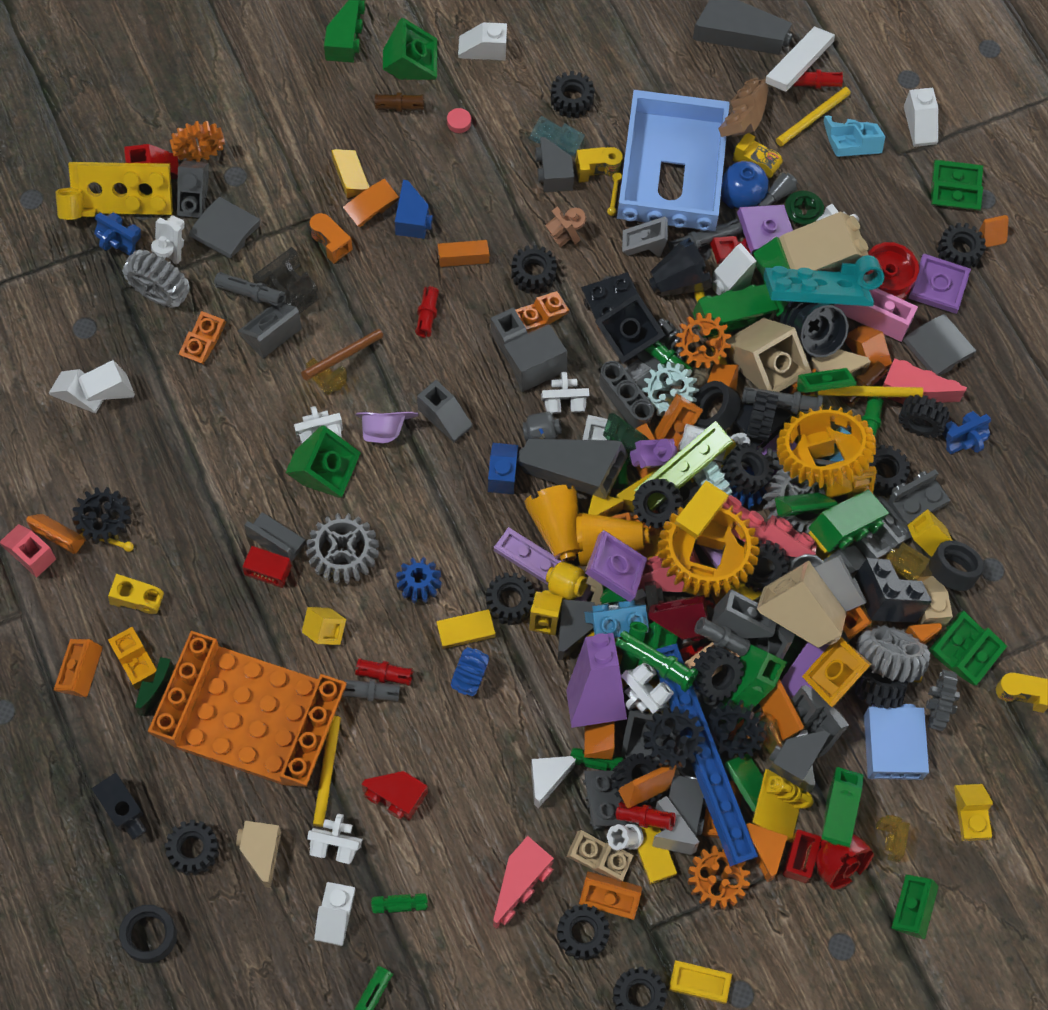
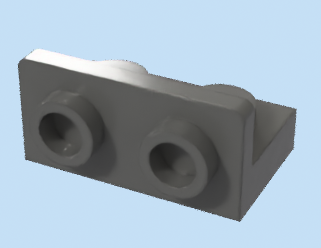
(918, 496)

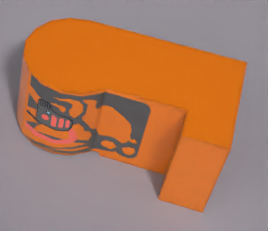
(334, 238)

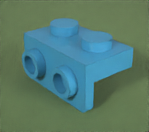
(616, 619)

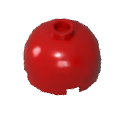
(839, 862)

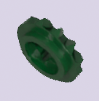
(813, 205)

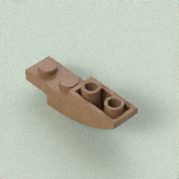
(747, 109)

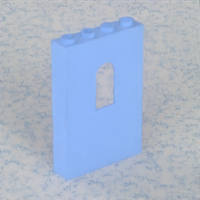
(674, 132)

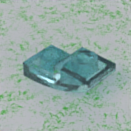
(564, 137)

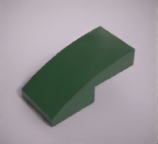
(152, 692)

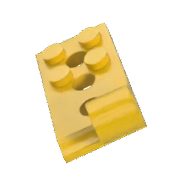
(82, 202)

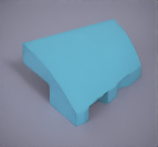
(854, 137)

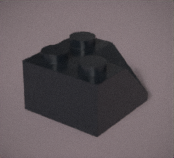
(888, 595)

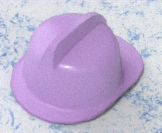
(383, 427)

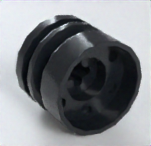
(818, 325)

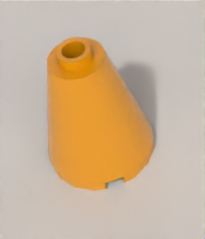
(555, 518)
(627, 531)

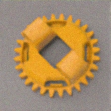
(818, 442)
(735, 561)

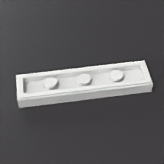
(800, 59)

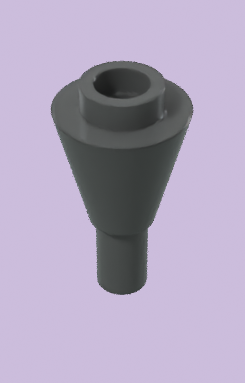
(783, 186)

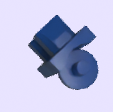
(113, 234)
(969, 435)

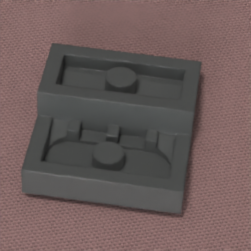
(224, 227)
(939, 345)
(887, 537)
(818, 716)

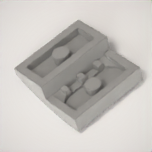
(841, 583)

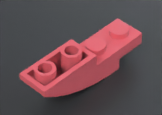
(775, 530)

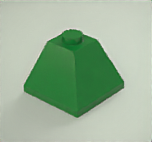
(410, 53)
(324, 462)

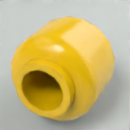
(566, 580)

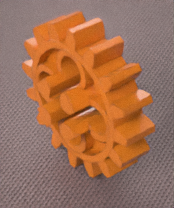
(185, 144)
(706, 325)
(704, 885)

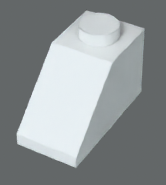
(484, 42)
(922, 116)
(734, 272)

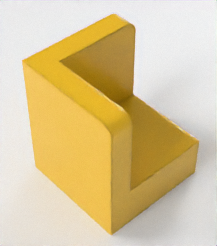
(928, 532)
(323, 625)

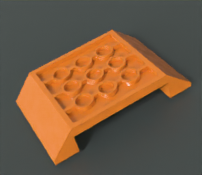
(246, 712)

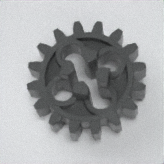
(943, 698)

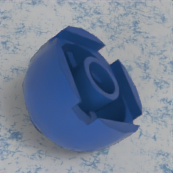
(744, 185)

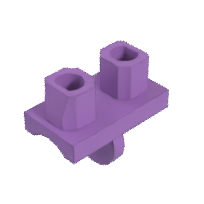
(653, 453)

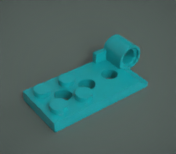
(827, 287)

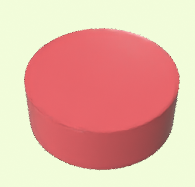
(459, 120)

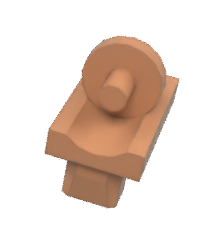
(564, 227)

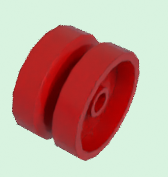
(898, 266)

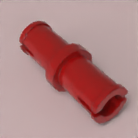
(820, 79)
(427, 312)
(384, 671)
(646, 816)

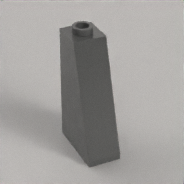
(742, 27)
(585, 464)

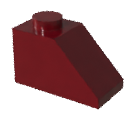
(680, 616)

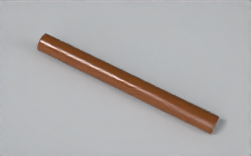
(342, 354)

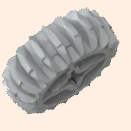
(156, 278)
(780, 486)
(355, 533)
(893, 653)

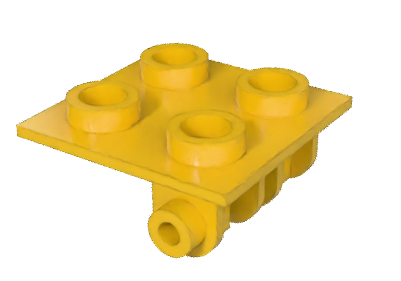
(780, 804)

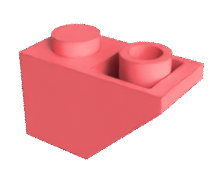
(28, 549)

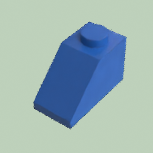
(412, 213)
(502, 468)

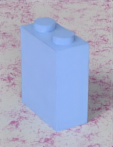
(896, 742)

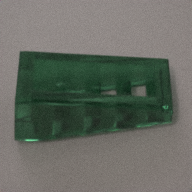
(626, 433)

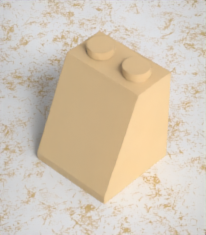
(825, 244)
(768, 354)
(804, 606)

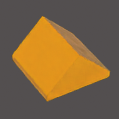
(836, 671)

